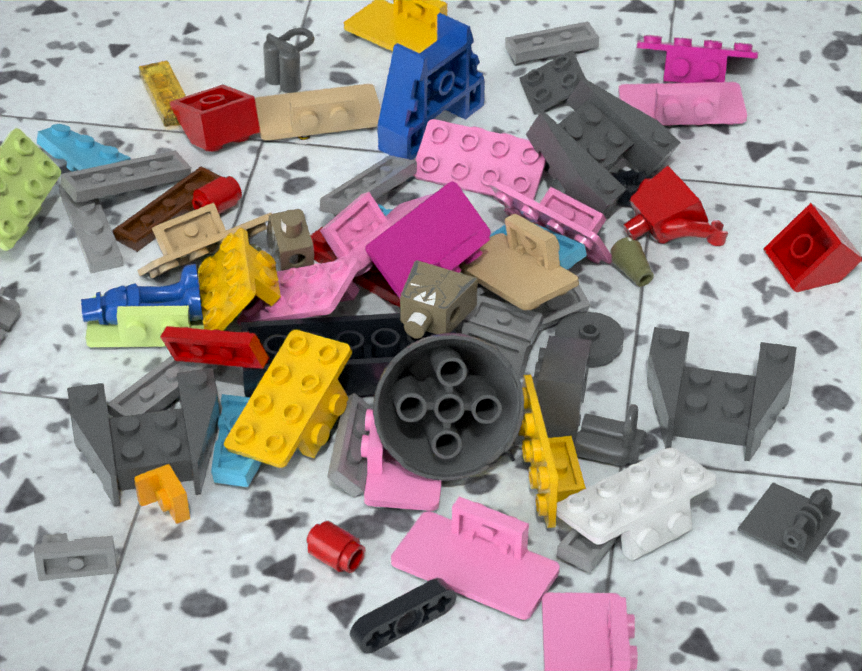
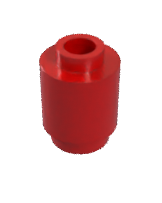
(221, 191)
(335, 547)

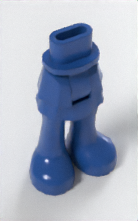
(182, 293)

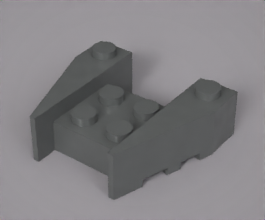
(595, 140)
(717, 403)
(139, 443)

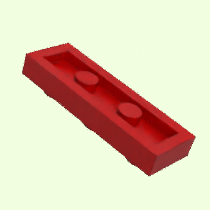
(215, 347)

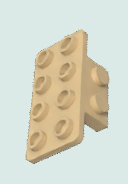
(318, 111)
(192, 237)
(522, 265)

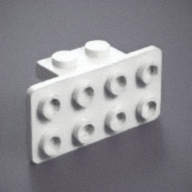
(641, 503)

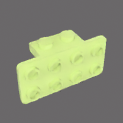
(24, 184)
(139, 326)

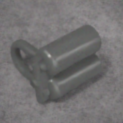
(283, 59)
(611, 439)

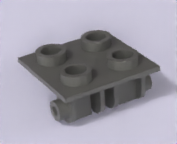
(552, 82)
(791, 520)

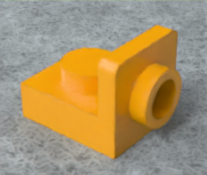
(165, 488)

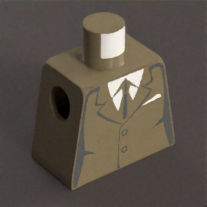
(287, 237)
(435, 299)

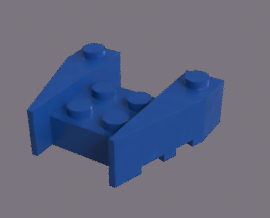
(428, 84)

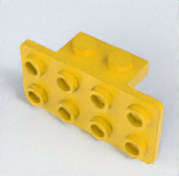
(403, 22)
(234, 278)
(293, 401)
(553, 460)

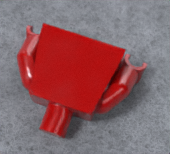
(671, 211)

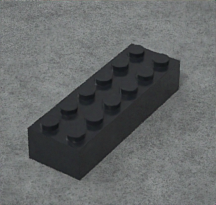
(372, 339)

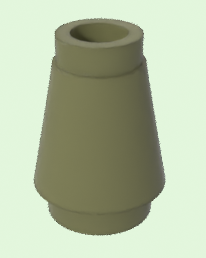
(630, 259)

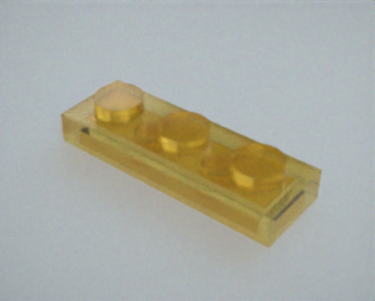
(162, 88)

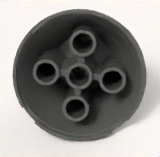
(448, 406)

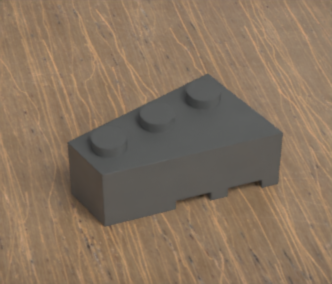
(561, 384)

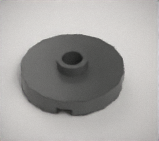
(601, 329)

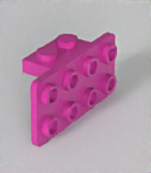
(695, 62)
(437, 232)

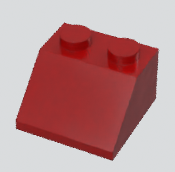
(217, 117)
(812, 251)

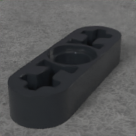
(388, 623)

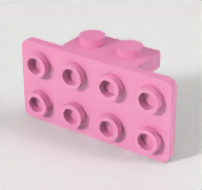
(687, 102)
(477, 158)
(559, 214)
(359, 225)
(307, 292)
(389, 482)
(478, 557)
(587, 632)

